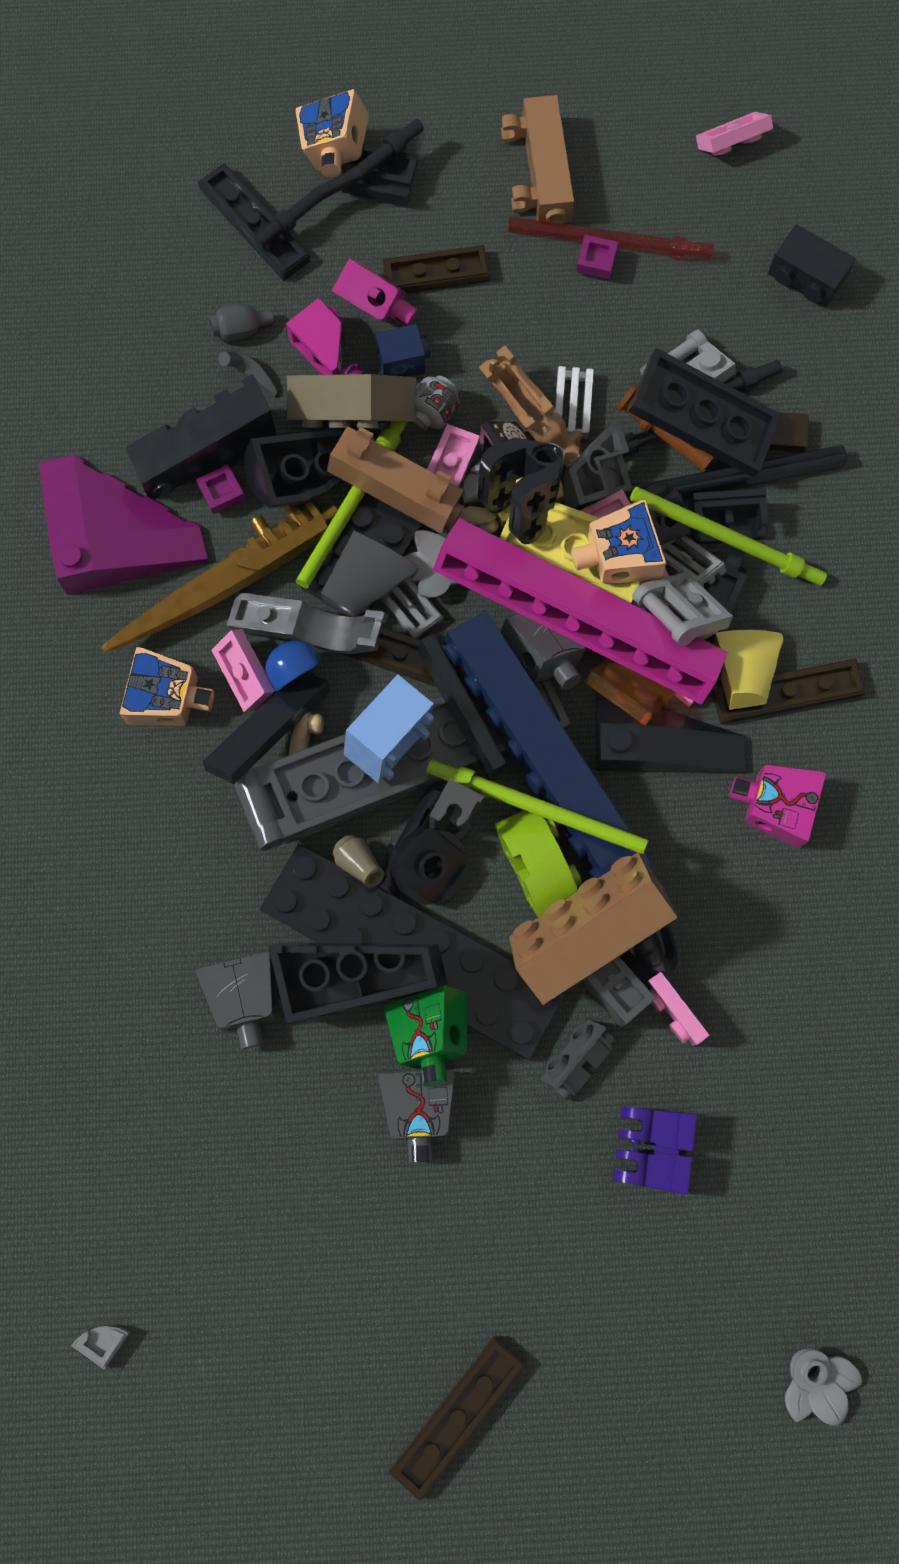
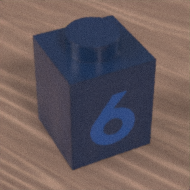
(402, 351)

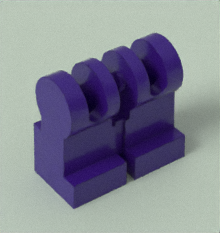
(670, 1134)

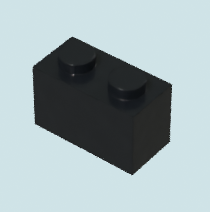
(811, 266)

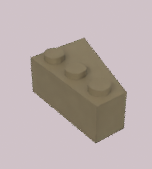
(350, 398)

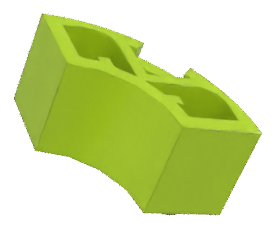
(537, 859)

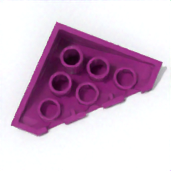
(107, 532)

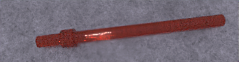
(677, 246)

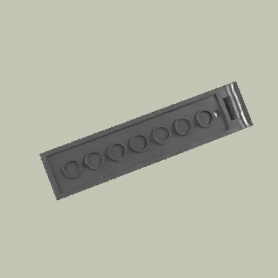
(336, 790)

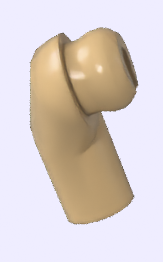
(480, 517)
(301, 735)

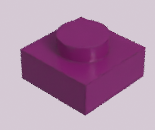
(597, 256)
(220, 489)

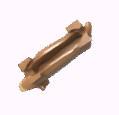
(531, 405)

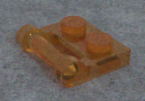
(630, 690)

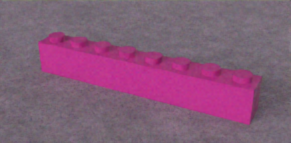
(578, 610)

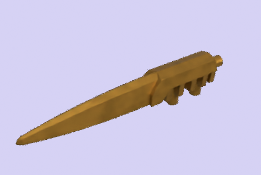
(239, 570)

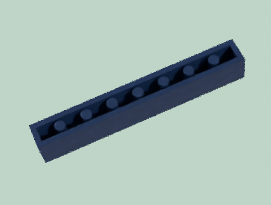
(534, 736)

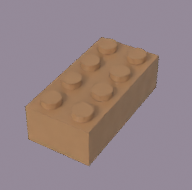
(590, 927)

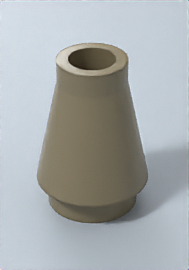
(356, 858)

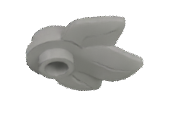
(430, 582)
(824, 1390)

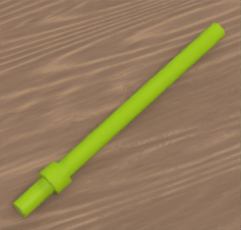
(389, 438)
(788, 563)
(539, 807)

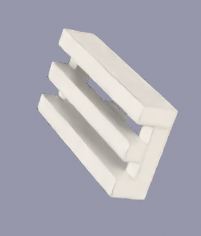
(575, 376)

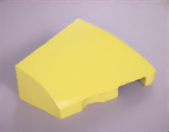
(748, 665)

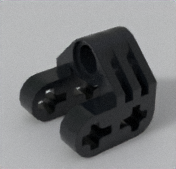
(533, 495)

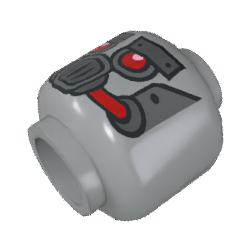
(435, 402)

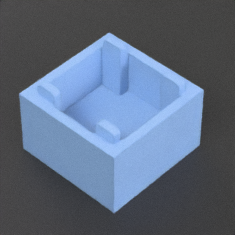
(388, 729)

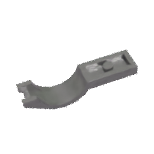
(303, 622)

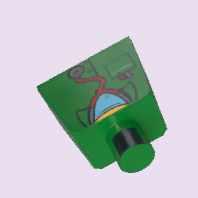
(429, 1031)

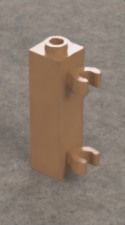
(547, 160)
(396, 479)

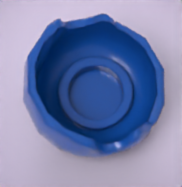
(290, 661)

